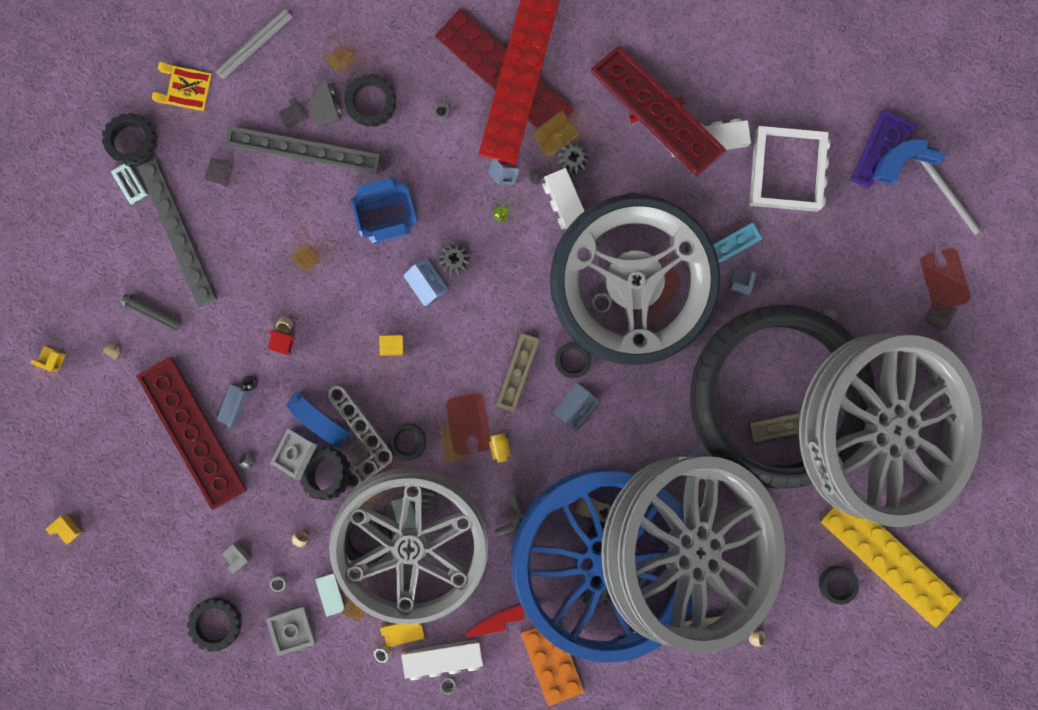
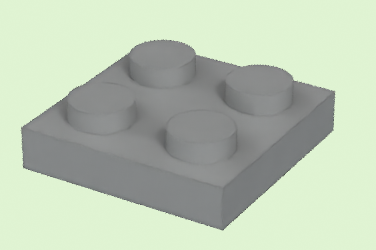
(293, 454)
(291, 630)

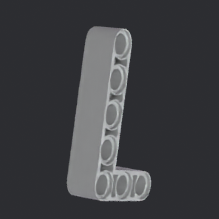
(370, 430)

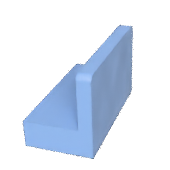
(425, 282)

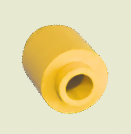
(500, 447)

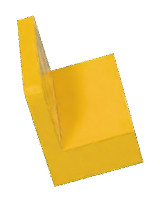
(401, 633)

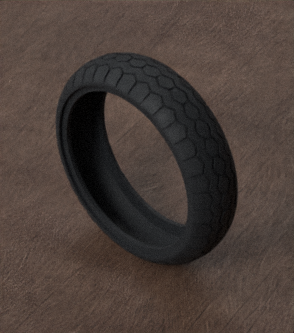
(709, 365)

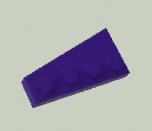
(886, 134)

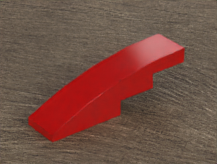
(497, 620)

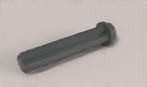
(150, 312)

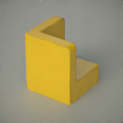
(391, 345)
(49, 359)
(65, 528)

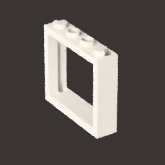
(758, 163)

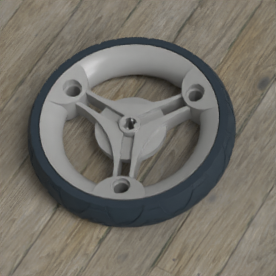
(703, 288)

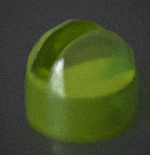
(498, 213)

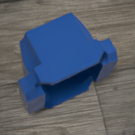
(381, 195)

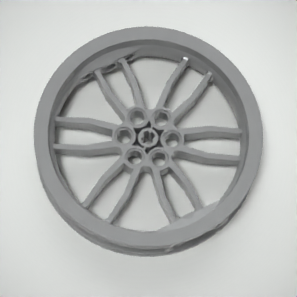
(891, 429)
(695, 552)

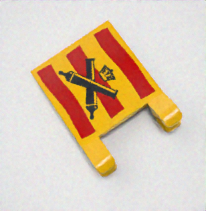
(186, 87)

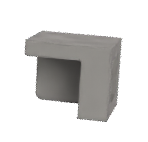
(236, 557)

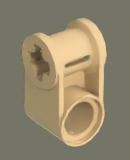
(582, 509)

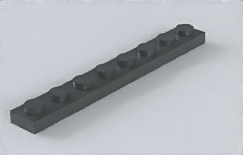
(303, 150)
(177, 233)

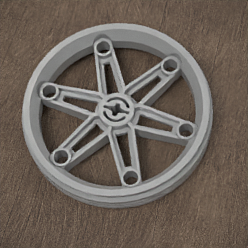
(401, 612)

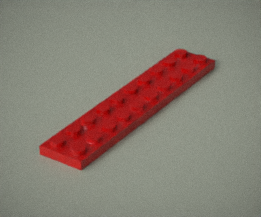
(518, 80)

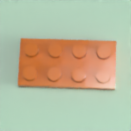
(553, 668)

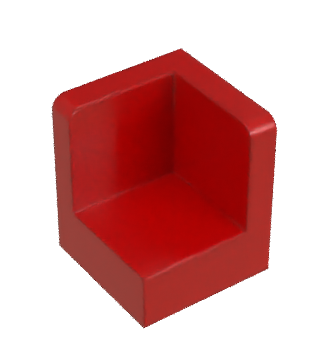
(281, 342)

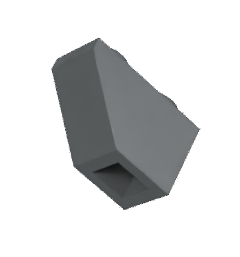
(323, 105)

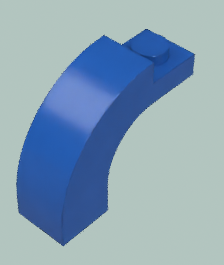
(890, 164)
(317, 420)

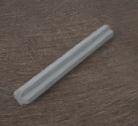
(254, 43)

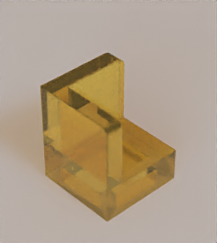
(339, 60)
(304, 258)
(353, 611)

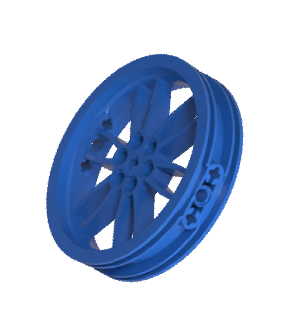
(561, 494)

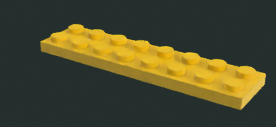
(893, 564)

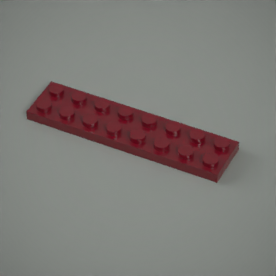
(485, 58)
(658, 111)
(191, 433)

